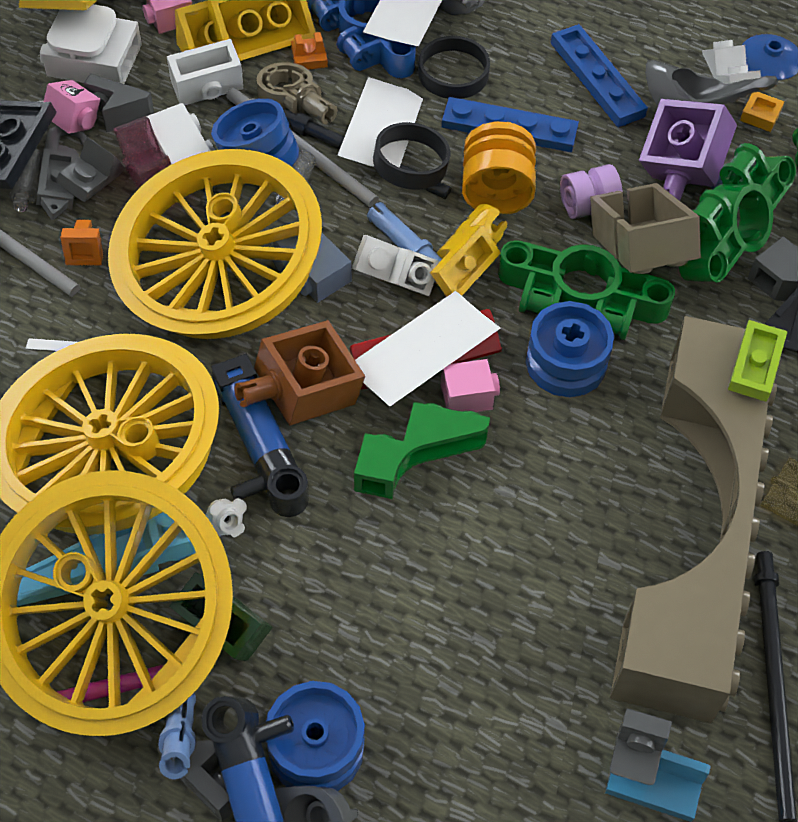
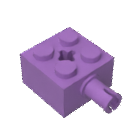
(687, 144)

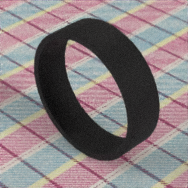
(454, 43)
(417, 133)

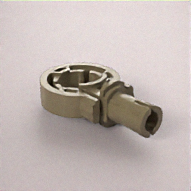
(300, 95)

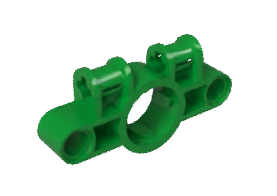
(756, 187)
(542, 275)

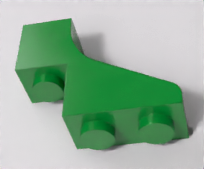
(430, 435)

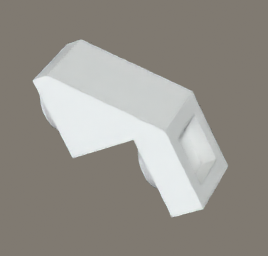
(728, 62)
(395, 265)

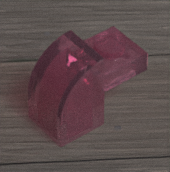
(140, 150)

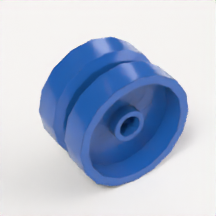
(257, 127)
(569, 349)
(317, 712)

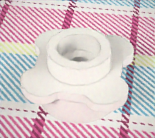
(220, 510)

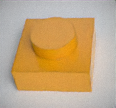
(762, 111)

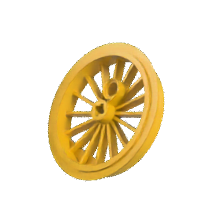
(216, 245)
(106, 432)
(184, 669)

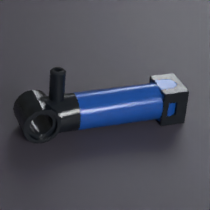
(263, 443)
(243, 758)

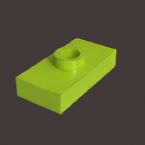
(757, 360)

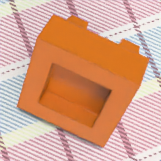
(309, 52)
(82, 244)

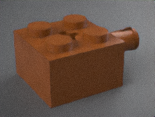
(304, 373)

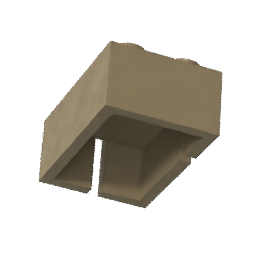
(658, 229)

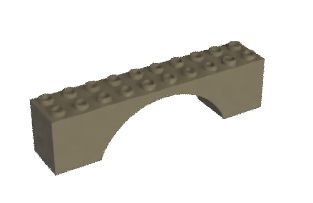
(686, 631)

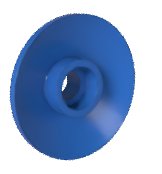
(771, 56)

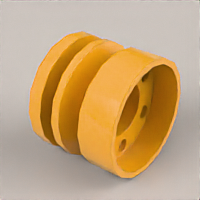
(499, 167)

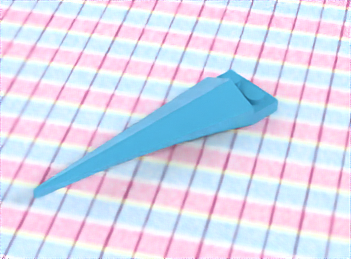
(181, 547)

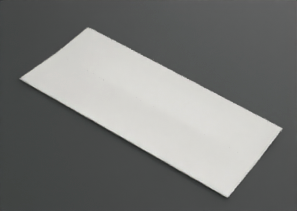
(402, 20)
(378, 108)
(424, 347)

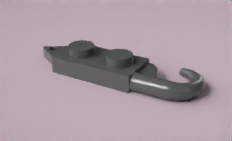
(56, 158)

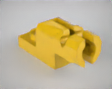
(469, 251)

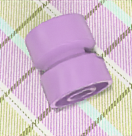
(579, 186)

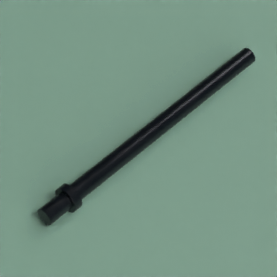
(767, 582)

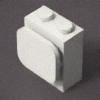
(90, 44)

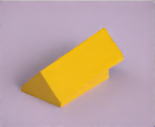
(250, 24)

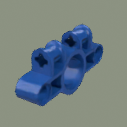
(394, 56)

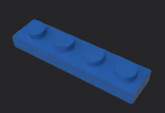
(599, 75)
(546, 130)

